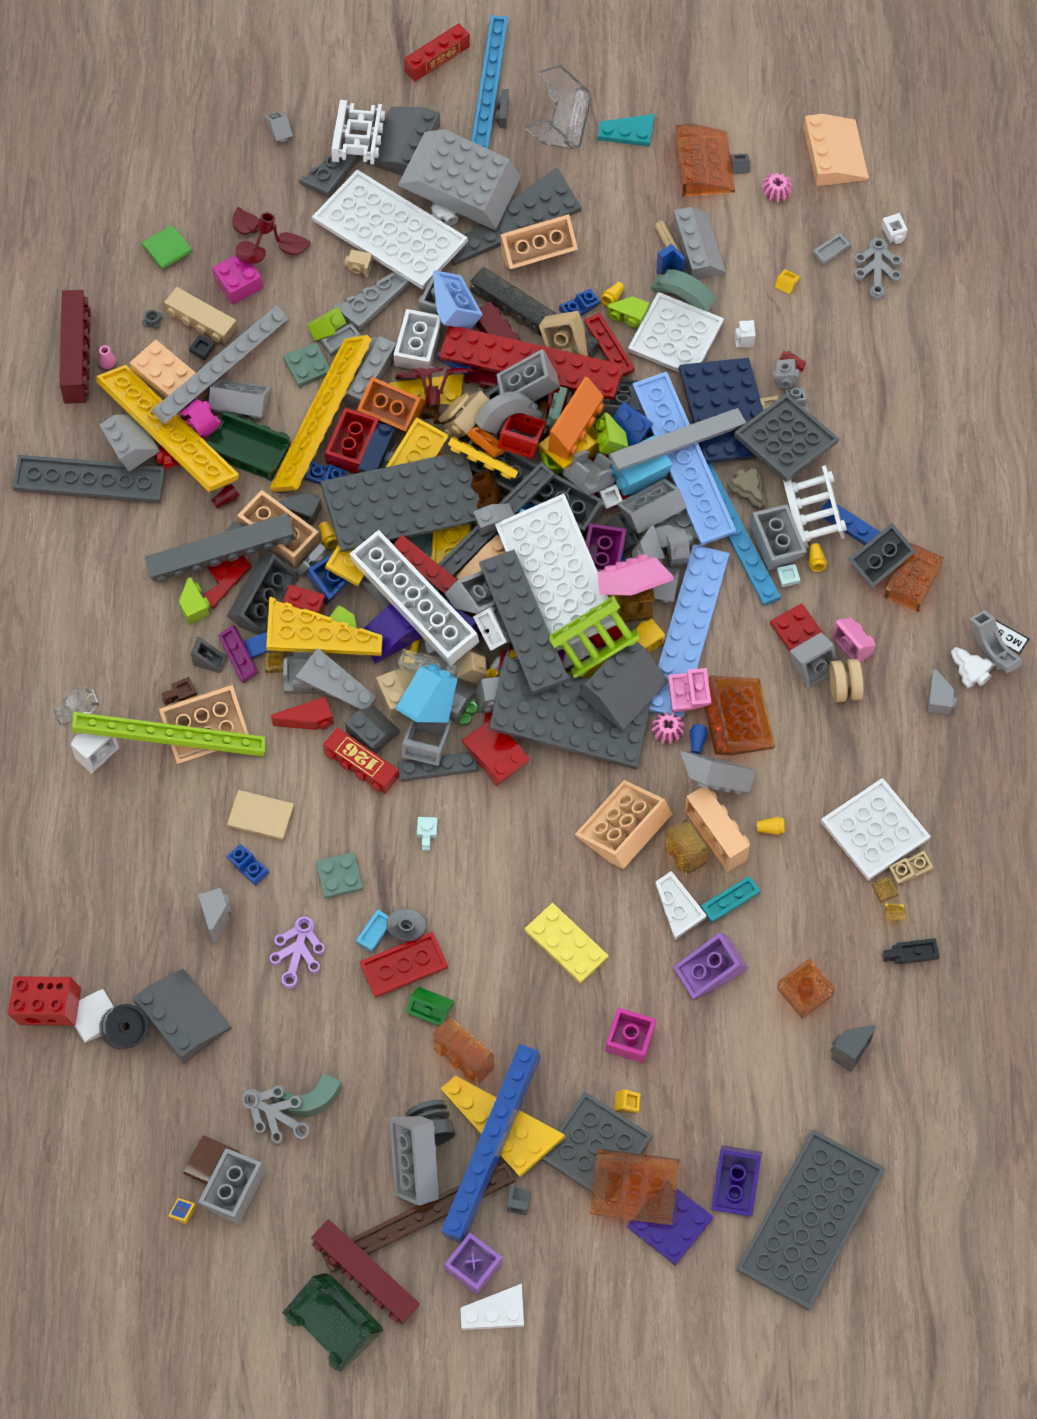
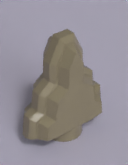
(749, 486)

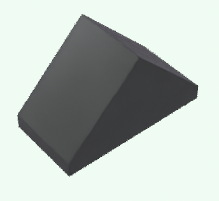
(207, 656)

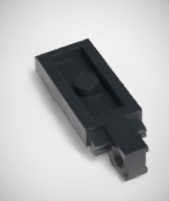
(912, 951)

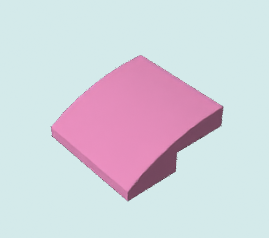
(689, 690)

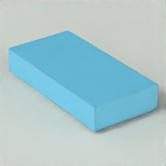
(373, 931)

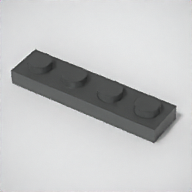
(449, 765)

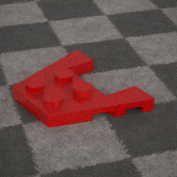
(226, 575)

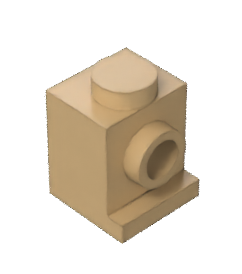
(359, 262)

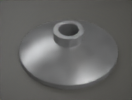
(406, 925)

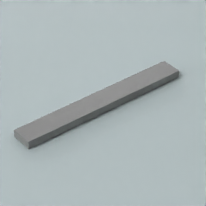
(677, 439)

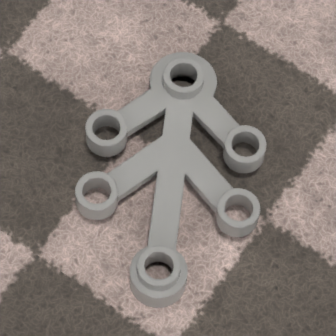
(878, 265)
(273, 1112)

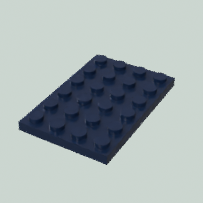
(716, 389)

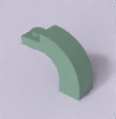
(686, 287)
(315, 1101)

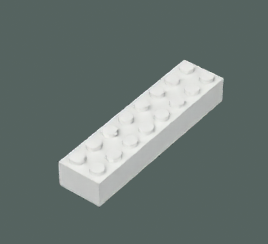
(414, 598)

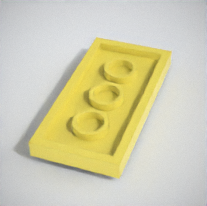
(566, 943)

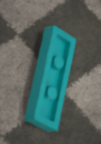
(730, 899)

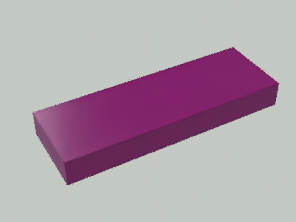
(238, 653)

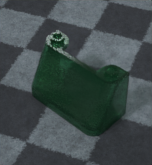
(333, 1319)

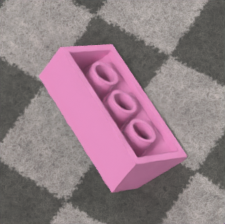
(633, 576)

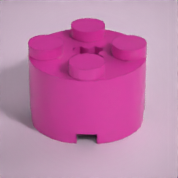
(200, 418)

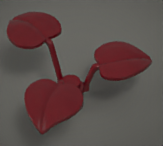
(251, 253)
(431, 392)

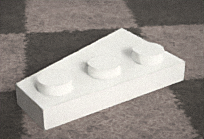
(678, 904)
(495, 1311)

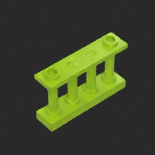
(577, 628)

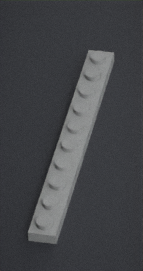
(220, 364)

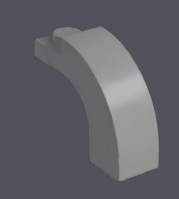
(502, 406)
(991, 644)

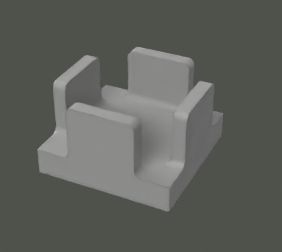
(590, 475)
(291, 666)

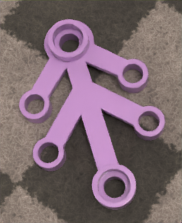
(297, 948)

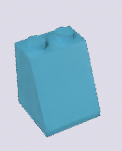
(642, 475)
(429, 695)

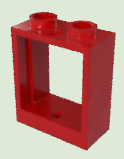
(519, 443)

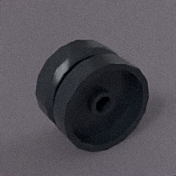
(112, 1031)

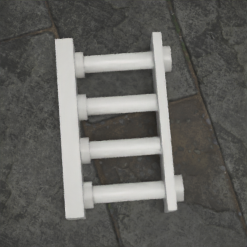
(797, 503)

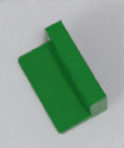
(429, 1006)

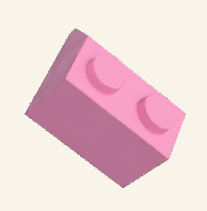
(853, 639)

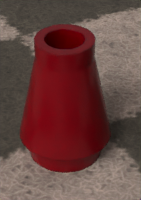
(225, 496)

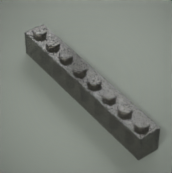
(517, 304)

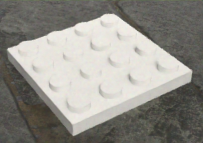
(675, 333)
(875, 829)

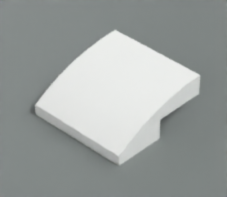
(90, 1013)

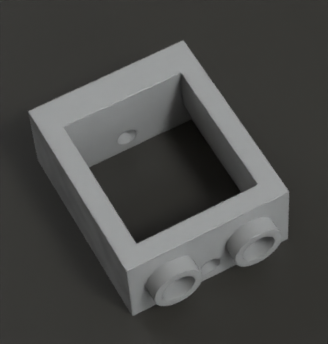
(425, 752)

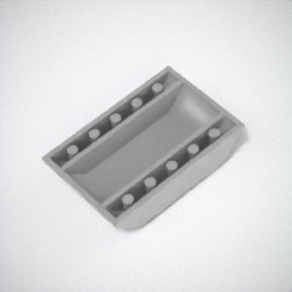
(461, 176)

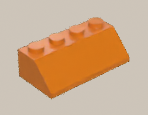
(576, 420)

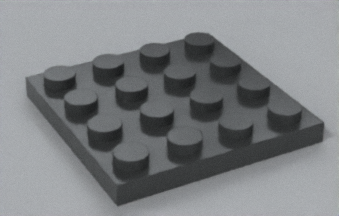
(786, 437)
(591, 1128)

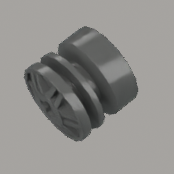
(437, 1112)

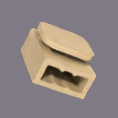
(462, 413)

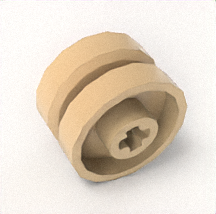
(846, 680)

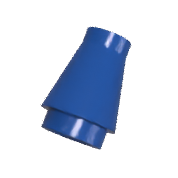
(697, 738)

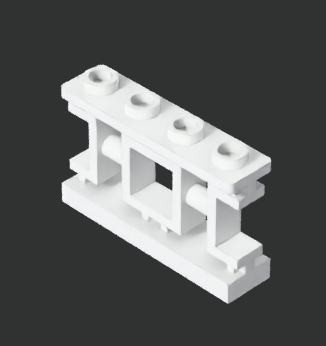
(354, 143)

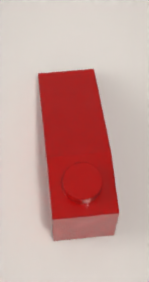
(309, 715)

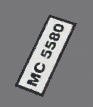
(1012, 638)

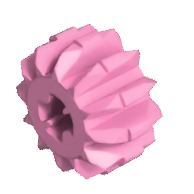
(777, 186)
(668, 734)

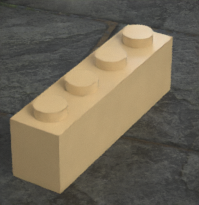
(200, 316)

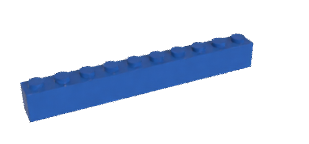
(491, 1144)

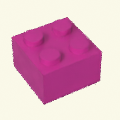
(237, 279)
(630, 1035)

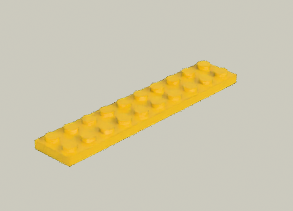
(320, 414)
(174, 435)
(419, 443)

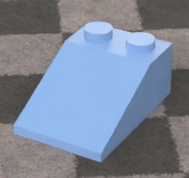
(455, 301)

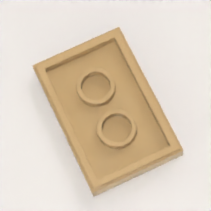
(260, 815)

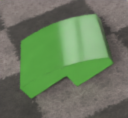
(166, 247)

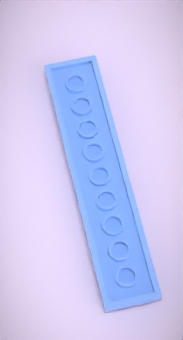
(689, 466)
(690, 620)

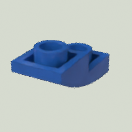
(583, 303)
(320, 472)
(257, 645)
(247, 864)

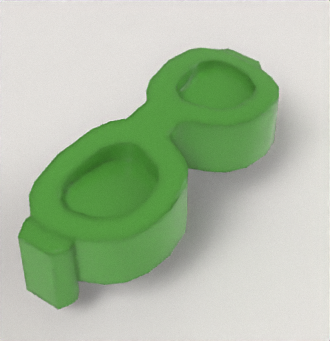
(471, 709)

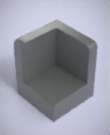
(518, 1200)

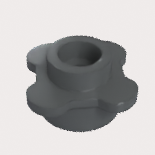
(152, 314)

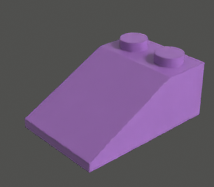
(710, 966)

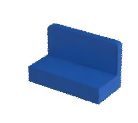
(670, 259)

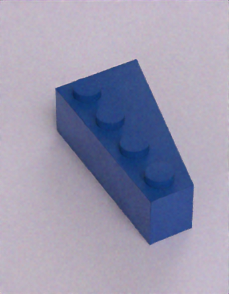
(325, 580)

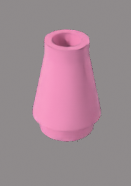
(106, 357)

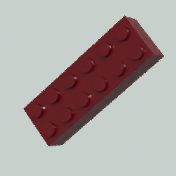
(74, 346)

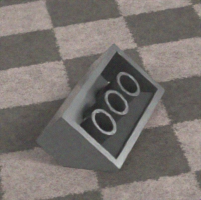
(267, 579)

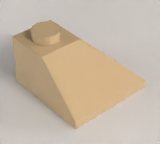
(472, 666)

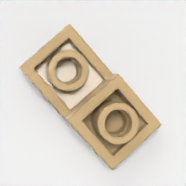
(911, 868)

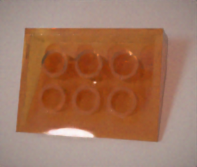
(703, 160)
(738, 716)
(634, 1186)

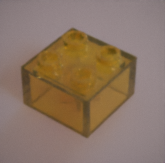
(686, 847)

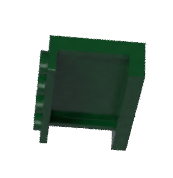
(250, 445)

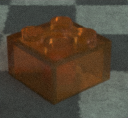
(806, 988)

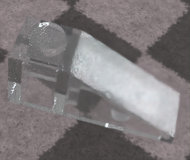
(411, 662)

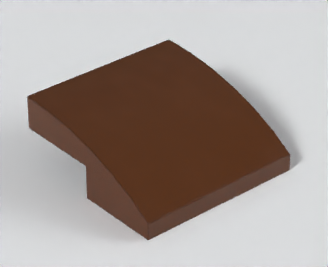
(205, 1159)

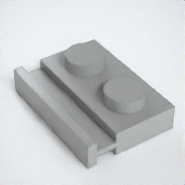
(311, 560)

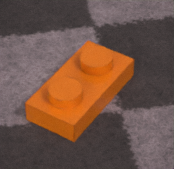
(486, 441)

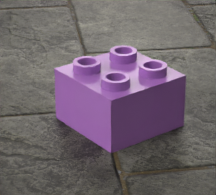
(473, 1263)

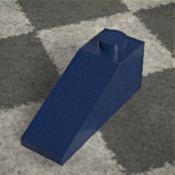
(380, 442)

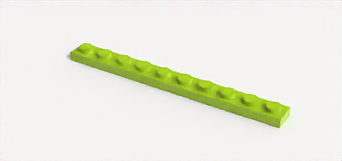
(168, 734)

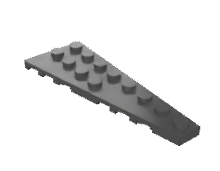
(540, 202)

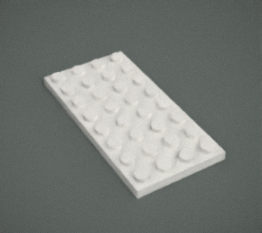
(389, 229)
(555, 563)

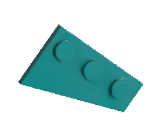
(628, 130)

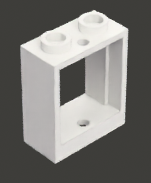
(497, 633)

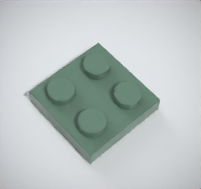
(306, 364)
(556, 408)
(339, 875)

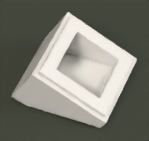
(610, 496)

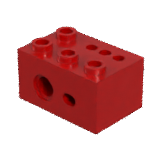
(44, 1001)

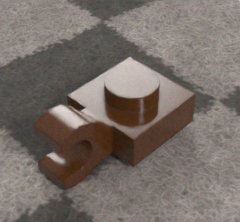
(431, 413)
(181, 689)

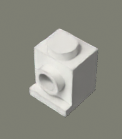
(894, 228)
(745, 334)

